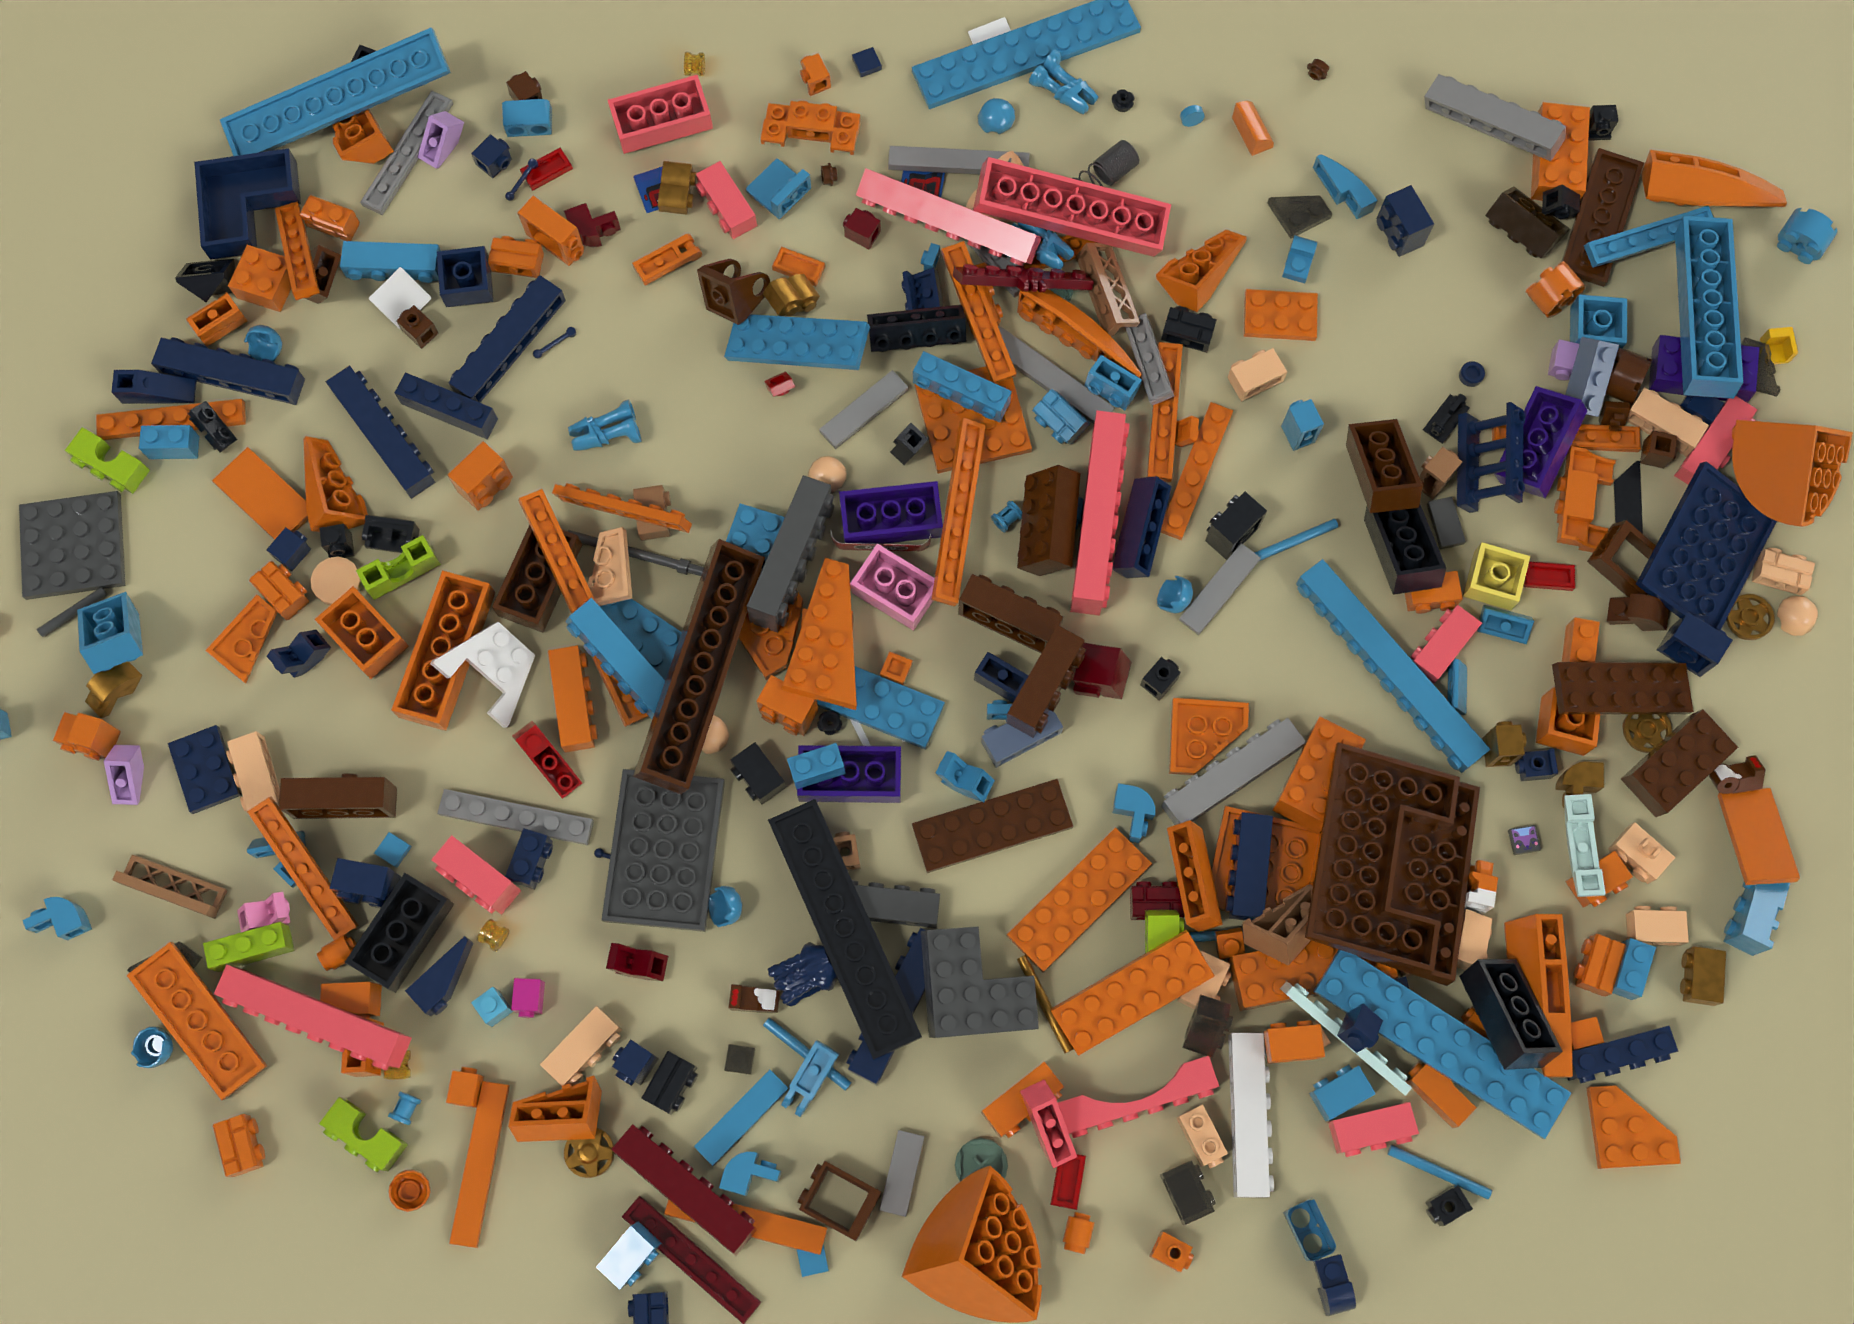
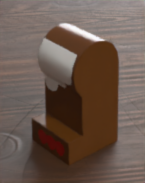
(1739, 777)
(753, 999)

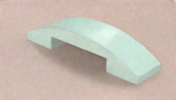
(1582, 845)

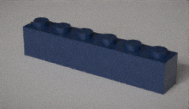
(507, 339)
(228, 370)
(381, 432)
(912, 984)

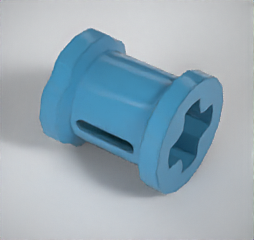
(1007, 516)
(404, 1108)

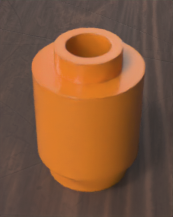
(336, 952)
(1078, 1233)

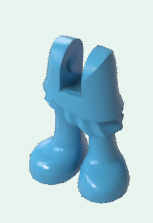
(1073, 93)
(1050, 246)
(594, 436)

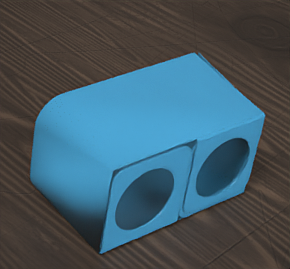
(527, 117)
(1300, 1233)

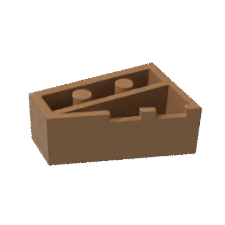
(1281, 929)

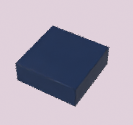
(866, 62)

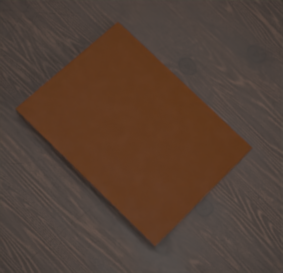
(1394, 863)

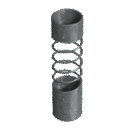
(1113, 163)

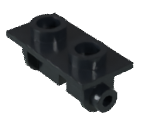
(1446, 417)
(206, 419)

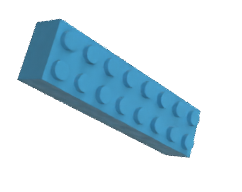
(1708, 307)

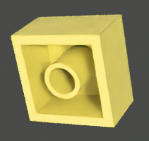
(1496, 576)

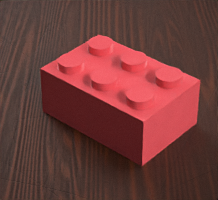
(475, 876)

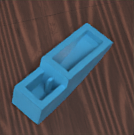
(1344, 186)

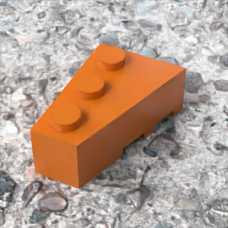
(558, 1115)

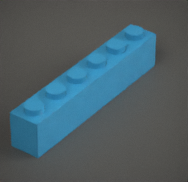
(617, 656)

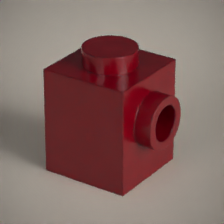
(862, 227)

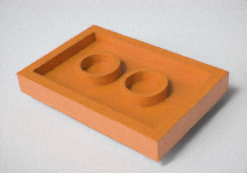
(1280, 315)

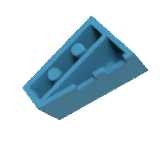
(1756, 917)

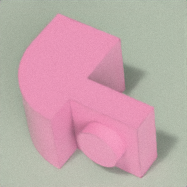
(264, 913)

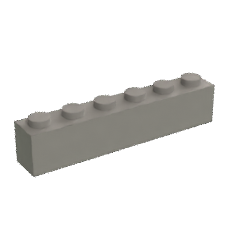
(1495, 117)
(1233, 773)

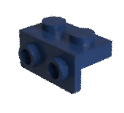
(922, 289)

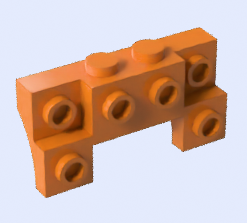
(813, 123)
(1578, 498)

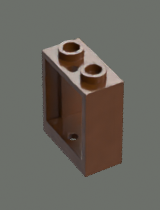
(1608, 547)
(864, 1213)

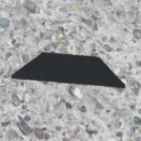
(1628, 497)

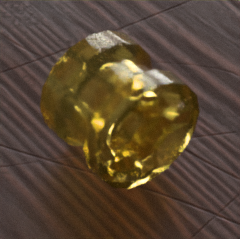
(694, 63)
(493, 935)

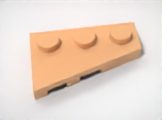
(611, 571)

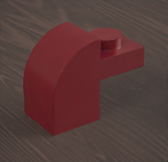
(592, 229)
(637, 962)

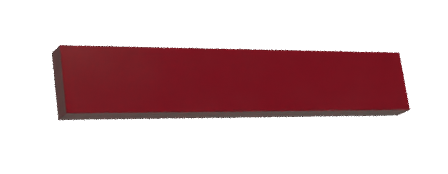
(694, 1261)

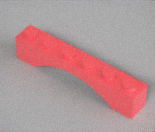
(1190, 1079)

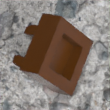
(1614, 414)

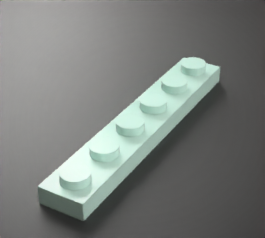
(1318, 1012)

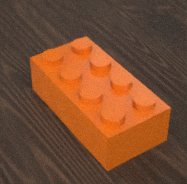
(1570, 161)
(1307, 786)

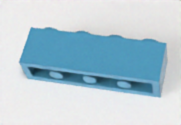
(382, 259)

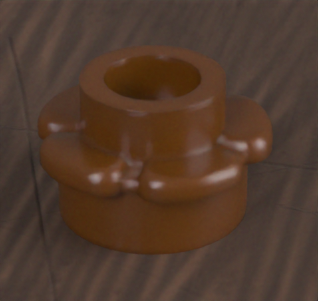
(1317, 69)
(828, 174)

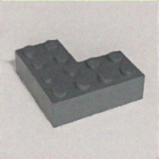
(960, 998)

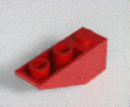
(547, 759)

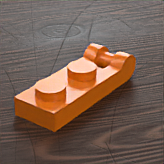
(666, 259)

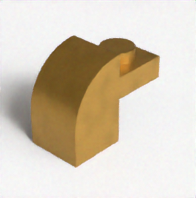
(110, 685)
(1581, 778)

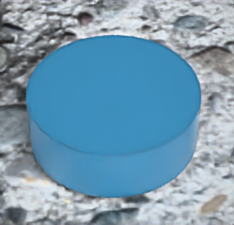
(1192, 115)

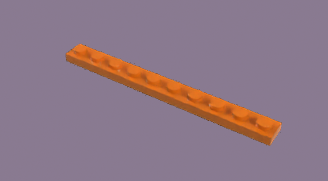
(571, 583)

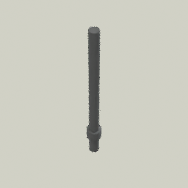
(682, 566)

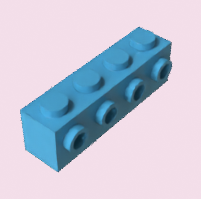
(961, 387)

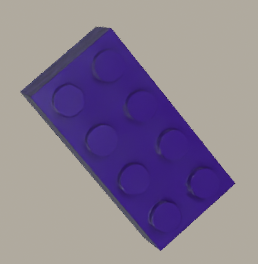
(1667, 368)
(1547, 437)
(891, 513)
(869, 776)

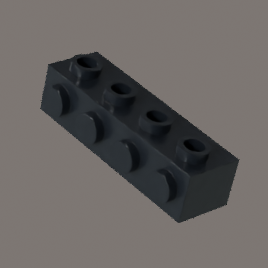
(917, 328)

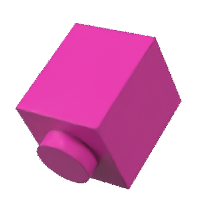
(528, 997)

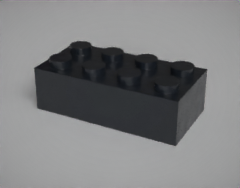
(1406, 549)
(399, 932)
(1510, 1014)

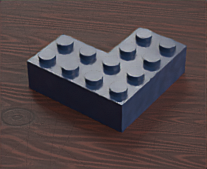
(236, 187)

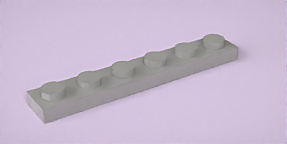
(515, 816)

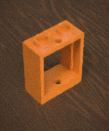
(551, 230)

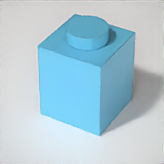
(492, 1006)

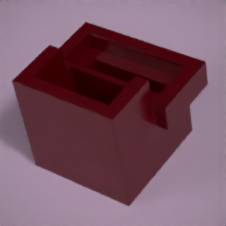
(1102, 671)

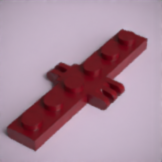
(1024, 279)

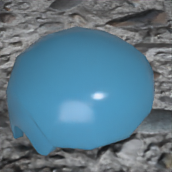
(996, 116)
(263, 343)
(1175, 595)
(725, 906)
(152, 1047)

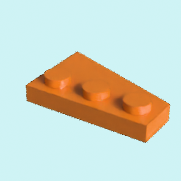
(243, 638)

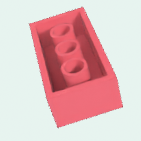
(660, 114)

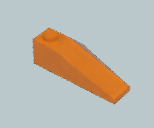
(328, 491)

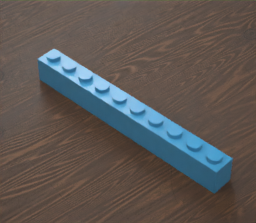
(1392, 666)

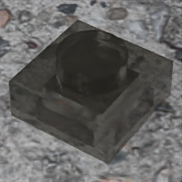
(739, 1059)

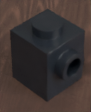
(1160, 677)

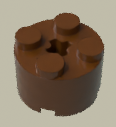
(1627, 375)

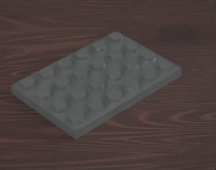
(663, 854)

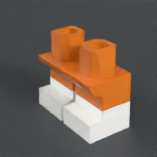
(1481, 888)

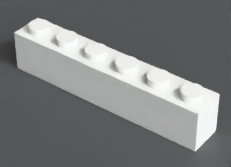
(1249, 1116)

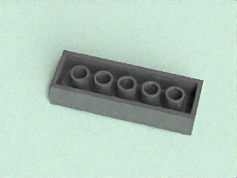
(791, 554)

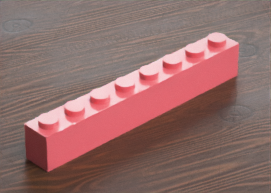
(948, 216)
(312, 1016)

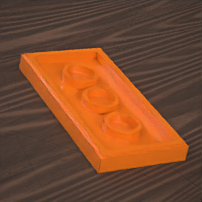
(262, 494)
(1758, 837)

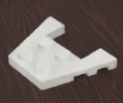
(499, 659)

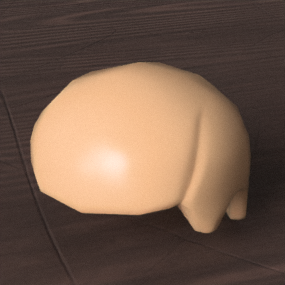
(828, 470)
(1797, 615)
(716, 737)

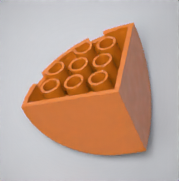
(1789, 468)
(979, 1252)

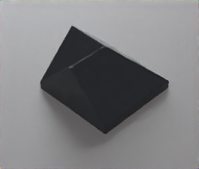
(207, 277)

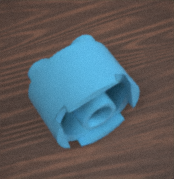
(1806, 235)

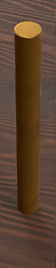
(1045, 1005)

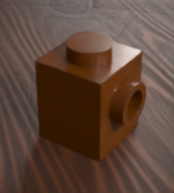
(524, 87)
(417, 326)
(1658, 449)

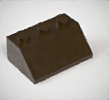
(1526, 223)

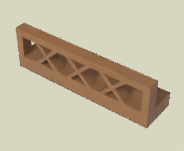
(1104, 301)
(164, 892)

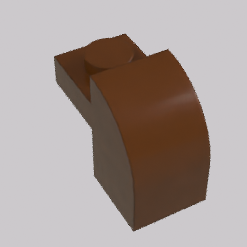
(1639, 609)

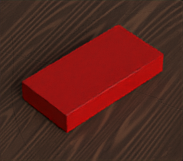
(548, 169)
(1550, 576)
(1068, 1183)

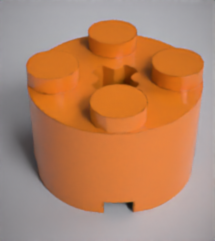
(1555, 289)

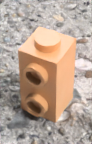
(1202, 1137)

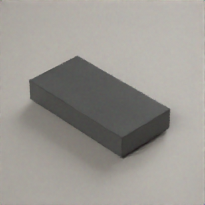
(1446, 523)

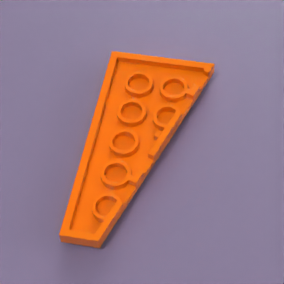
(824, 650)

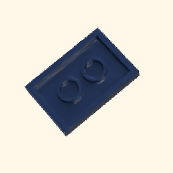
(204, 769)

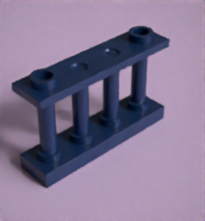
(1469, 451)

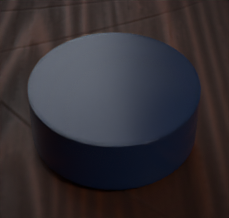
(1471, 374)

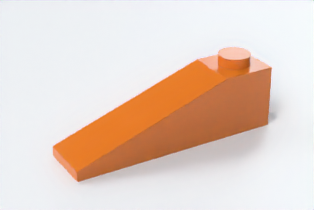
(361, 139)
(1198, 274)

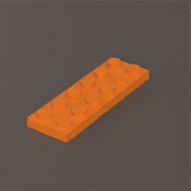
(1079, 900)
(1132, 992)
(197, 1020)

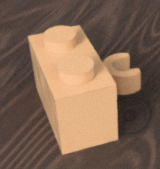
(1641, 853)

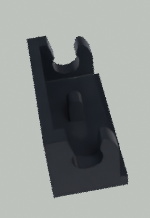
(388, 533)

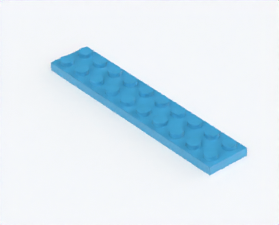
(1024, 50)
(336, 95)
(1443, 1043)

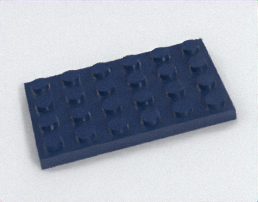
(1706, 549)

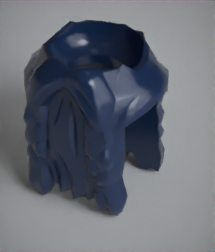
(803, 974)

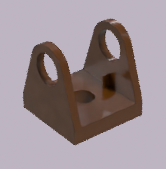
(729, 296)

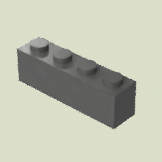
(899, 904)

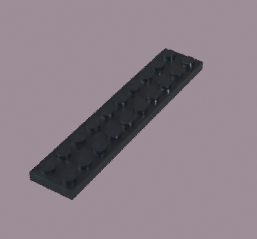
(845, 929)

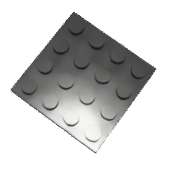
(71, 545)

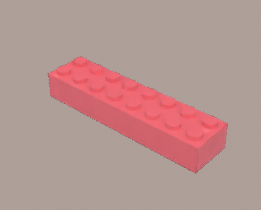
(1071, 207)
(1100, 513)

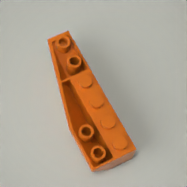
(1705, 182)
(1072, 327)
(1541, 953)

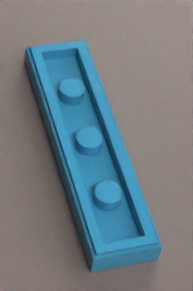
(741, 1117)

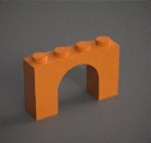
(1439, 1090)

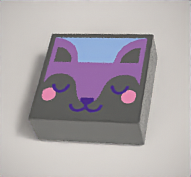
(1524, 840)

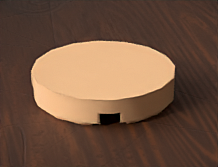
(334, 578)

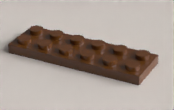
(1602, 211)
(1622, 688)
(992, 825)

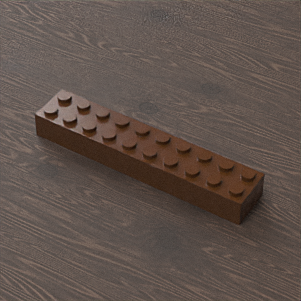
(699, 667)

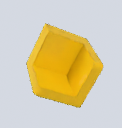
(1781, 344)

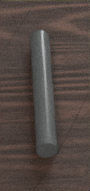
(71, 612)

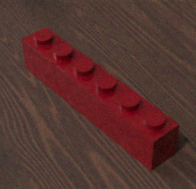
(684, 1189)

